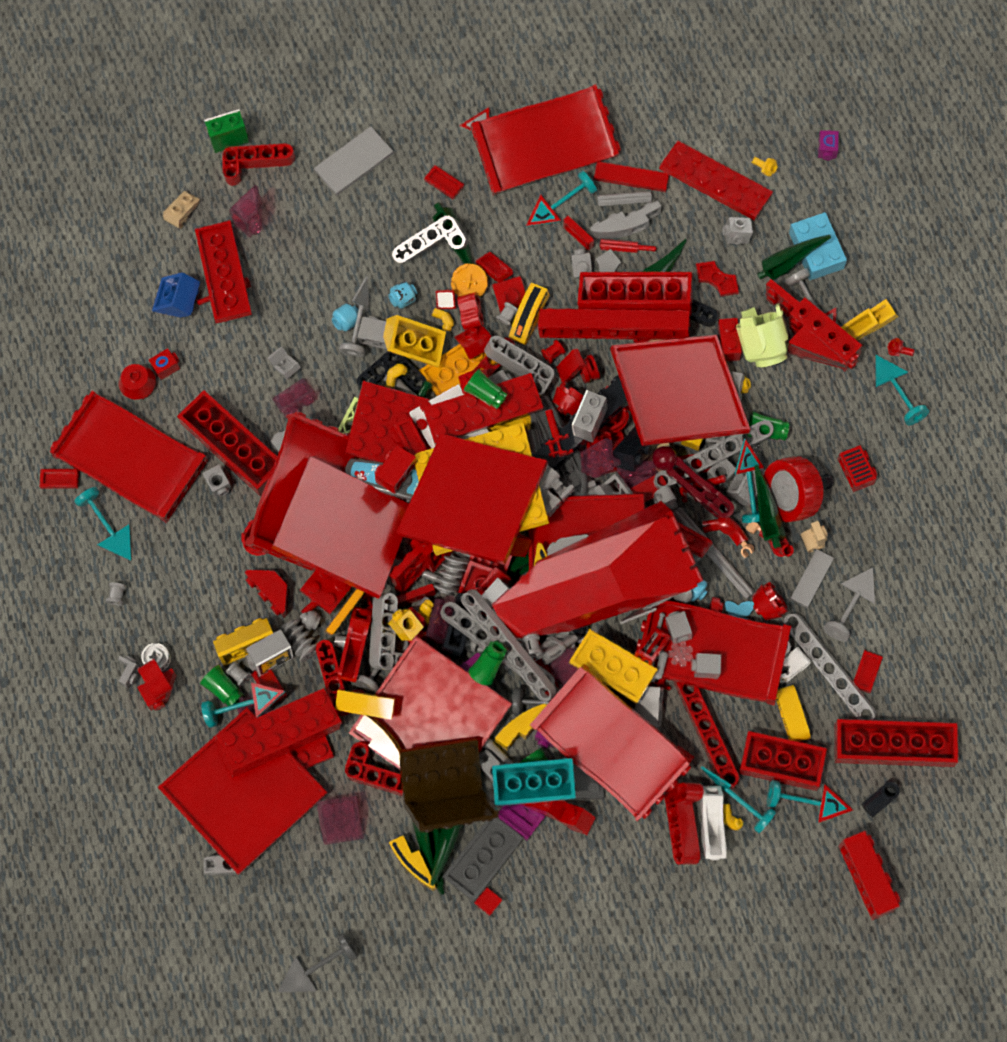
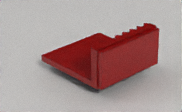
(509, 291)
(473, 341)

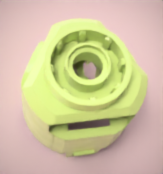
(763, 337)

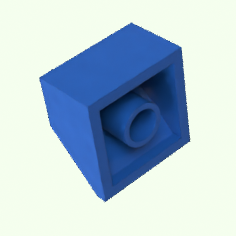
(176, 295)

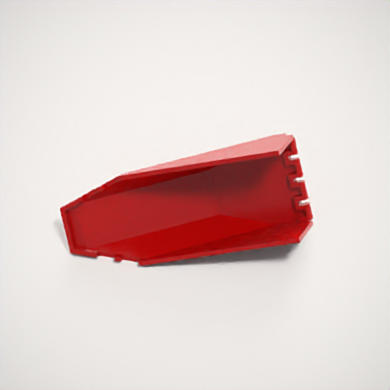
(602, 576)

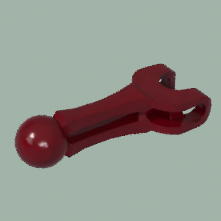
(666, 458)

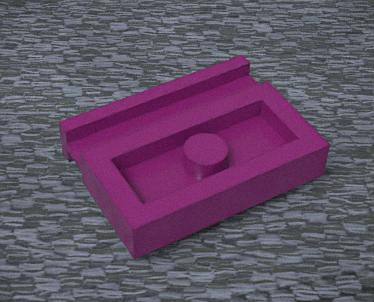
(521, 819)

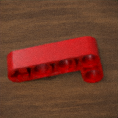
(257, 161)
(330, 678)
(366, 769)
(682, 821)

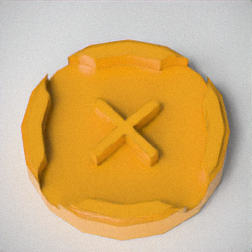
(469, 279)

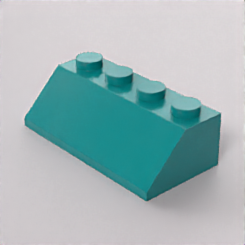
(534, 782)

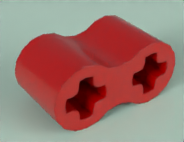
(470, 310)
(154, 679)

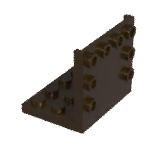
(444, 785)

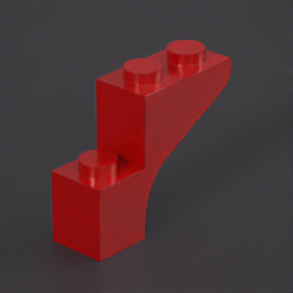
(354, 644)
(569, 815)

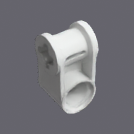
(794, 663)

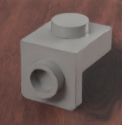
(580, 262)
(283, 363)
(130, 673)

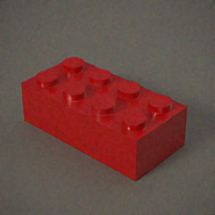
(782, 760)
(869, 875)

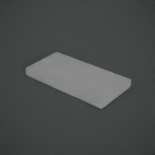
(353, 161)

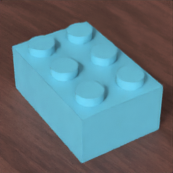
(828, 256)

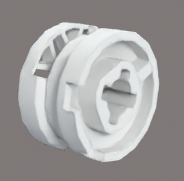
(156, 652)

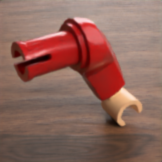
(732, 529)
(785, 550)

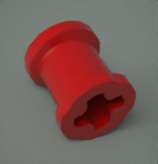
(553, 351)

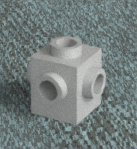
(738, 230)

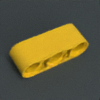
(793, 715)

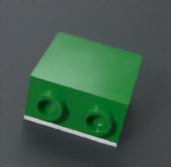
(226, 131)

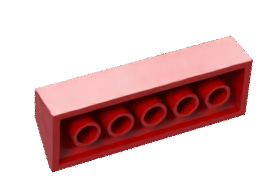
(635, 291)

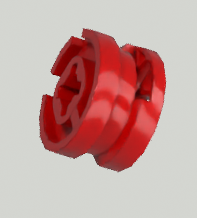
(590, 369)

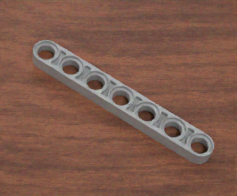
(720, 448)
(471, 634)
(517, 650)
(838, 673)

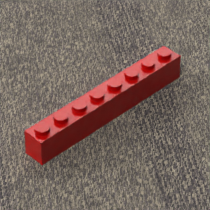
(613, 324)

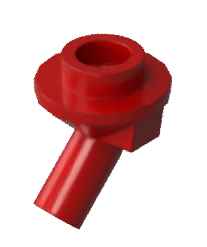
(896, 347)

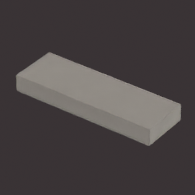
(811, 578)

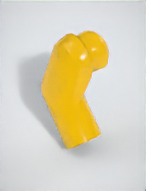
(445, 317)
(393, 373)
(425, 610)
(729, 820)

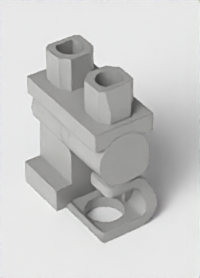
(551, 480)

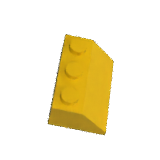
(414, 340)
(234, 645)

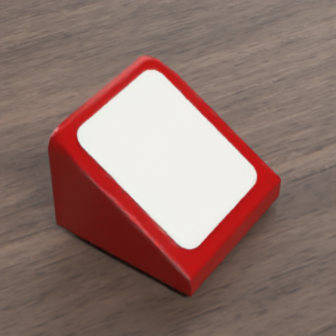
(445, 299)

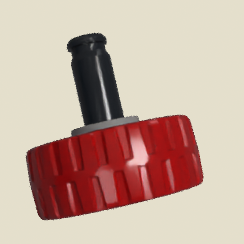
(796, 487)

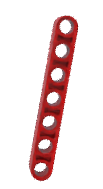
(706, 735)

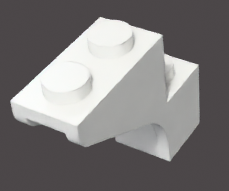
(712, 823)

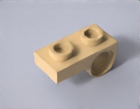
(179, 210)
(814, 537)

